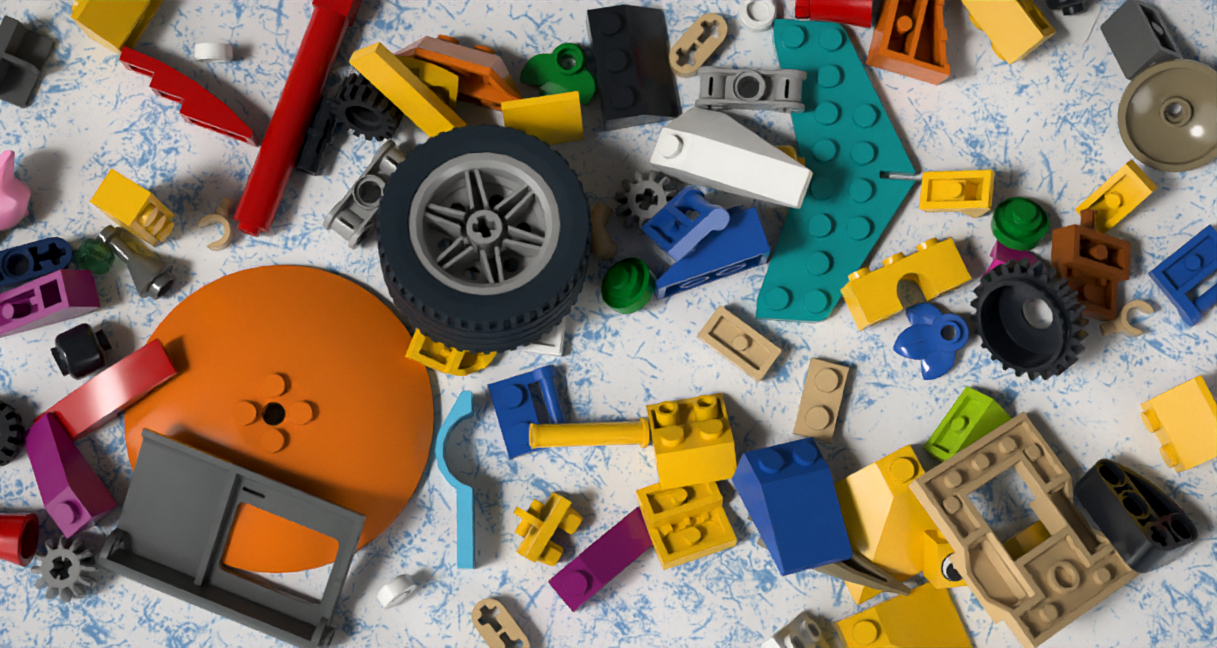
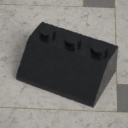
(631, 66)

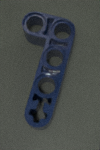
(45, 248)

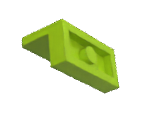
(965, 423)

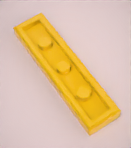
(405, 89)

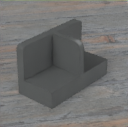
(1138, 37)
(21, 61)

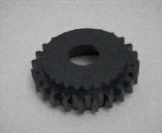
(1008, 332)

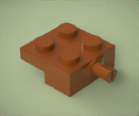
(1092, 264)

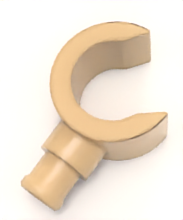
(220, 216)
(1121, 324)

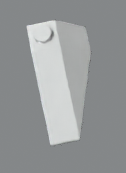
(726, 156)

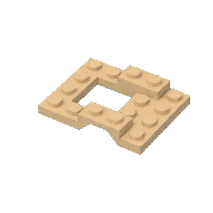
(1051, 581)

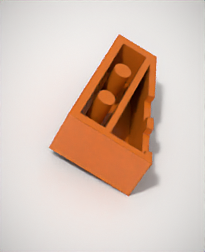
(910, 40)

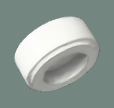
(757, 14)
(213, 52)
(396, 591)

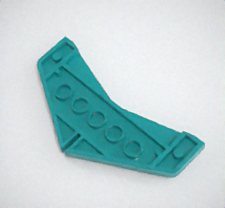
(847, 148)

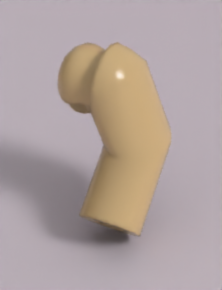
(600, 241)

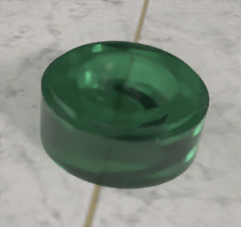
(94, 256)

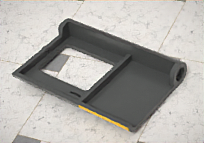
(180, 524)

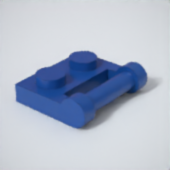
(679, 234)
(1185, 270)
(516, 408)

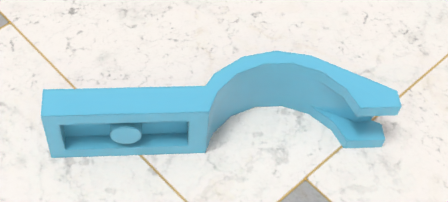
(460, 411)

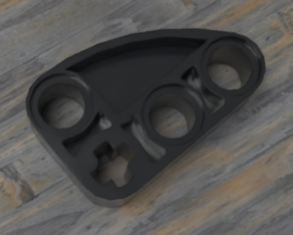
(1135, 516)

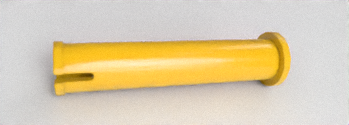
(589, 434)

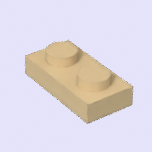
(739, 343)
(820, 400)

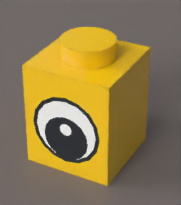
(936, 564)

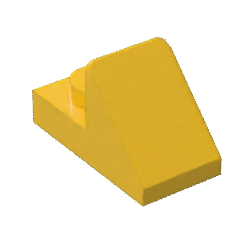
(957, 191)
(1118, 196)

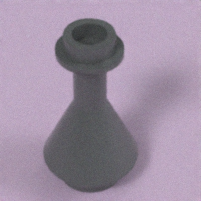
(149, 274)

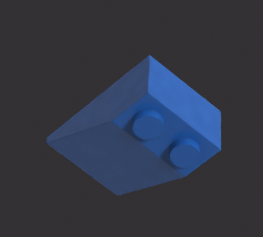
(719, 254)
(793, 505)

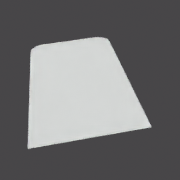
(1073, 27)

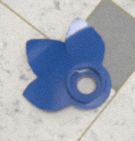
(926, 341)

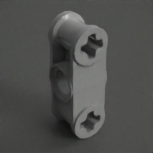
(723, 88)
(352, 206)

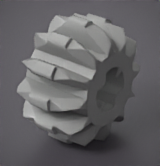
(637, 193)
(52, 565)

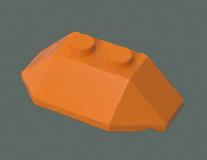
(480, 72)

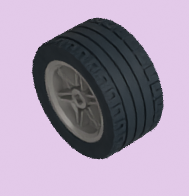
(468, 170)

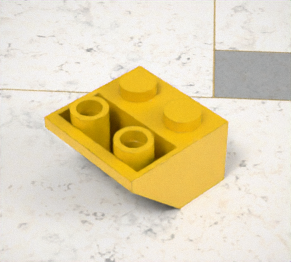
(114, 21)
(691, 441)

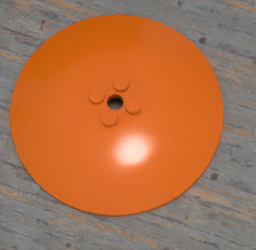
(351, 401)

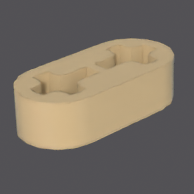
(691, 39)
(504, 618)

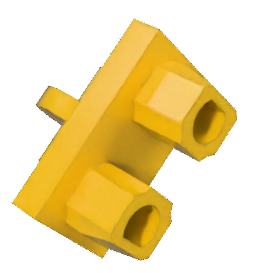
(539, 525)

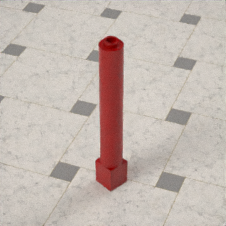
(294, 114)

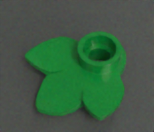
(552, 78)

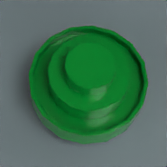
(1019, 223)
(628, 285)

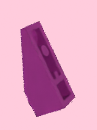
(48, 301)
(65, 479)
(602, 561)

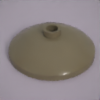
(1166, 139)

